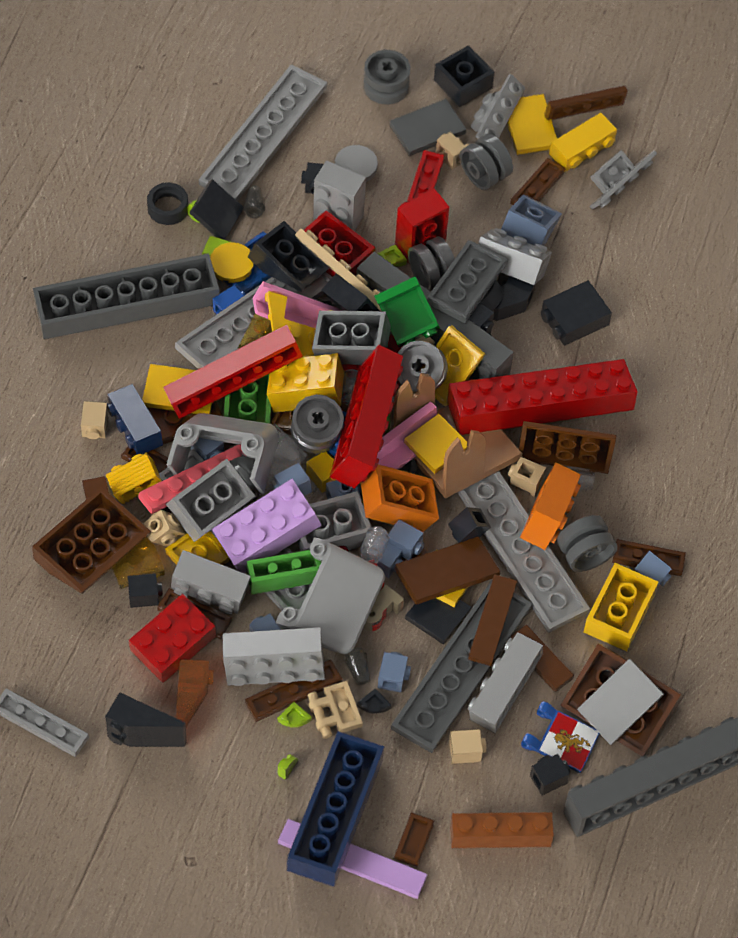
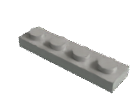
(42, 723)

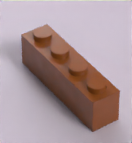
(501, 830)

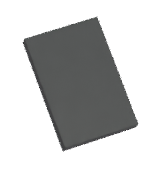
(424, 126)

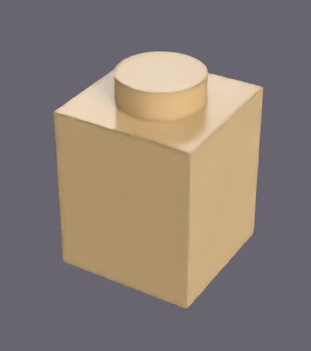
(94, 420)
(466, 746)

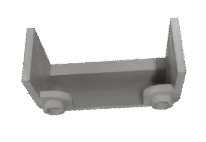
(256, 441)

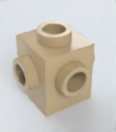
(164, 528)

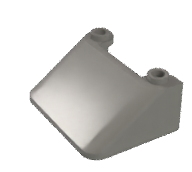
(337, 597)

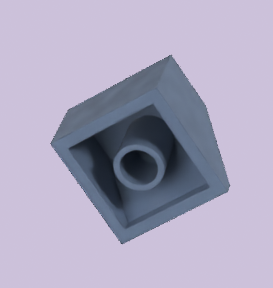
(531, 221)

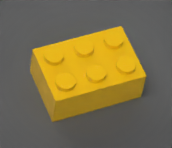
(305, 378)
(620, 607)

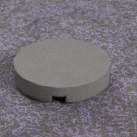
(359, 160)

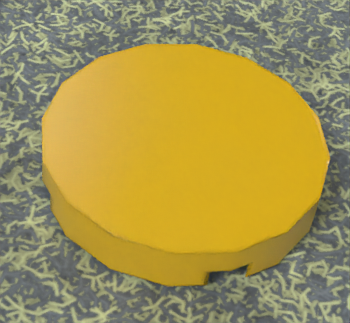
(231, 262)

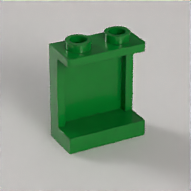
(408, 312)

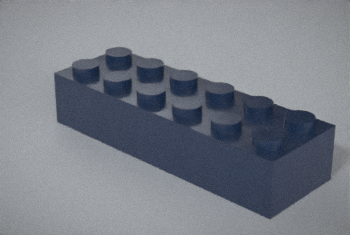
(335, 809)

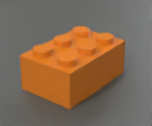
(399, 495)
(550, 506)

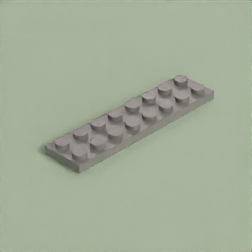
(264, 131)
(225, 330)
(534, 569)

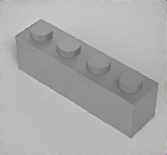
(506, 682)

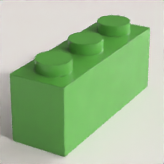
(282, 571)

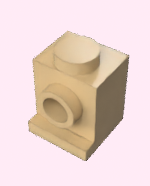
(450, 147)
(527, 475)

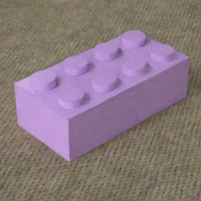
(267, 526)

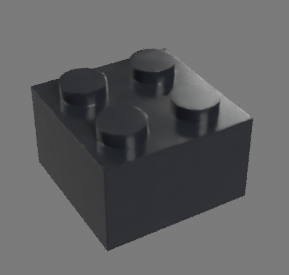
(463, 76)

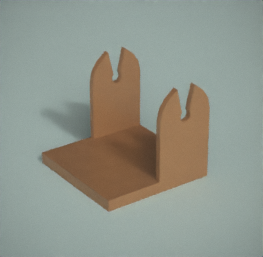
(485, 452)

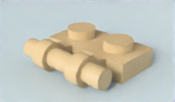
(342, 706)

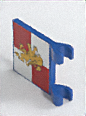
(564, 737)

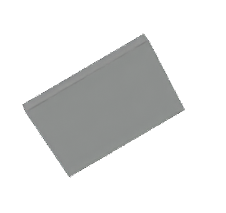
(620, 701)

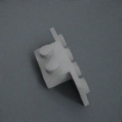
(497, 108)
(614, 173)

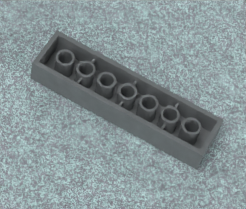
(125, 296)
(497, 359)
(652, 778)

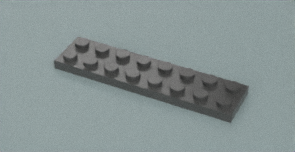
(452, 678)

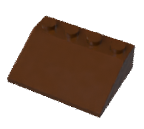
(567, 446)
(89, 541)
(596, 672)

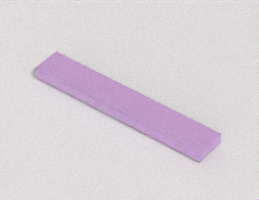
(370, 865)

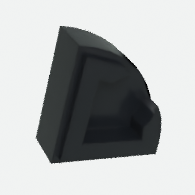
(374, 703)

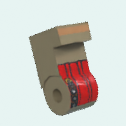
(384, 604)

